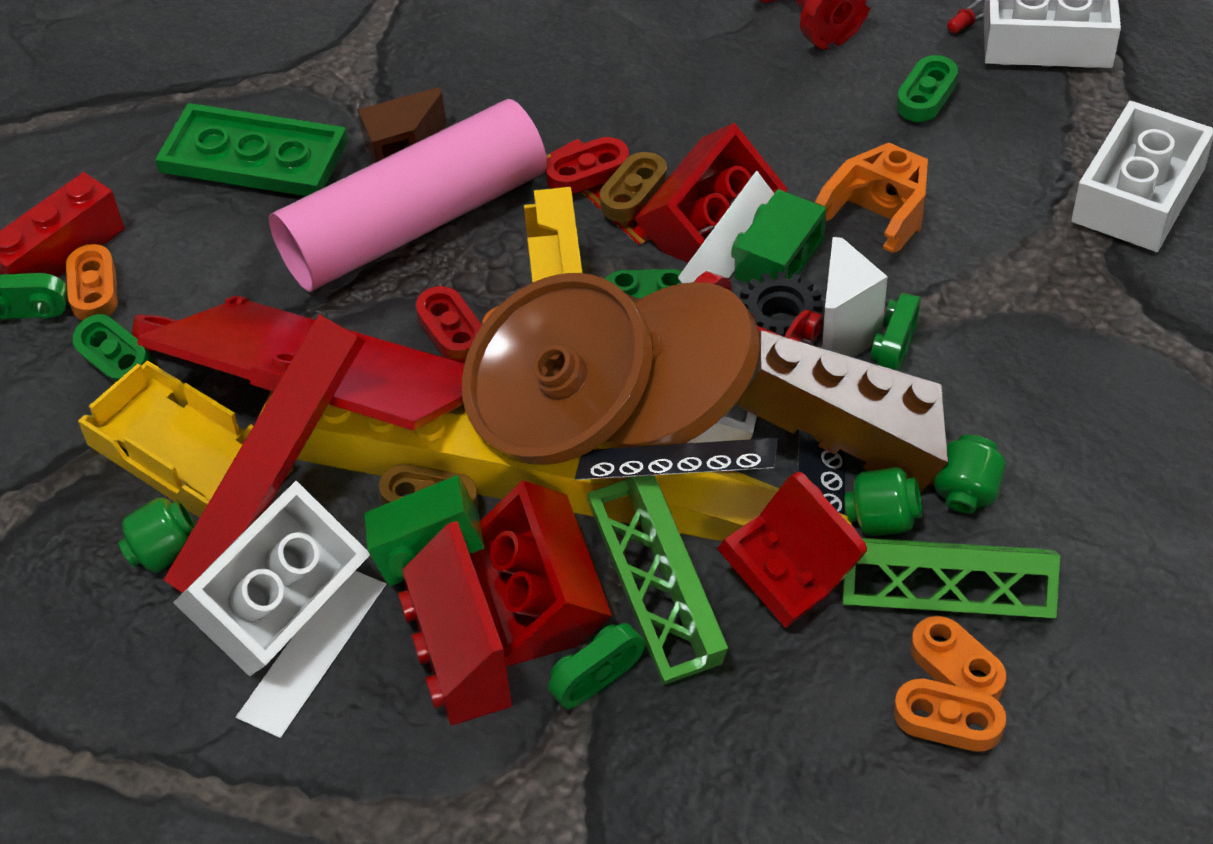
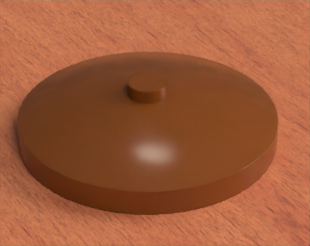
(700, 364)
(557, 368)

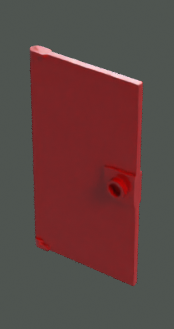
(260, 342)

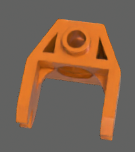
(866, 182)

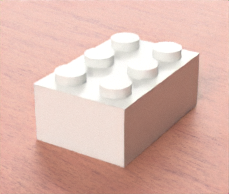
(1051, 32)
(1142, 175)
(272, 579)

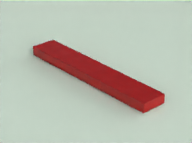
(269, 447)

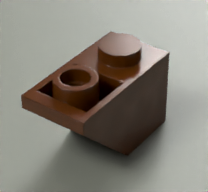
(401, 122)

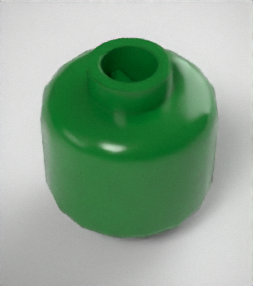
(971, 475)
(884, 502)
(156, 534)

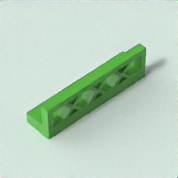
(963, 558)
(676, 568)

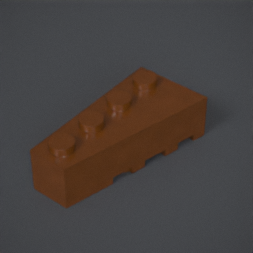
(850, 406)

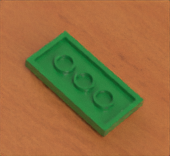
(252, 150)

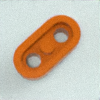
(91, 281)
(956, 658)
(950, 712)

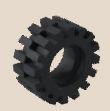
(780, 295)

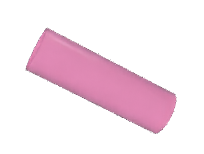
(408, 194)

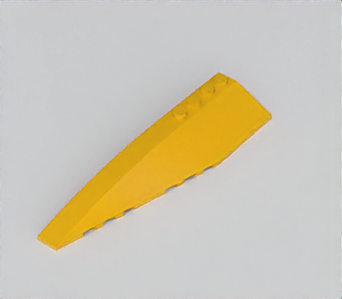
(700, 502)

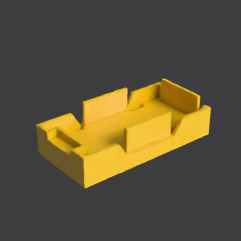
(552, 234)
(167, 445)

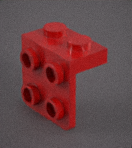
(794, 550)

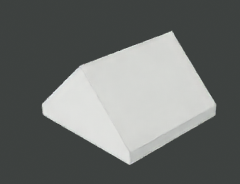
(852, 301)

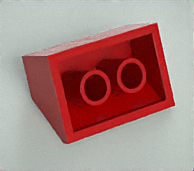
(702, 191)
(48, 233)
(538, 575)
(454, 630)

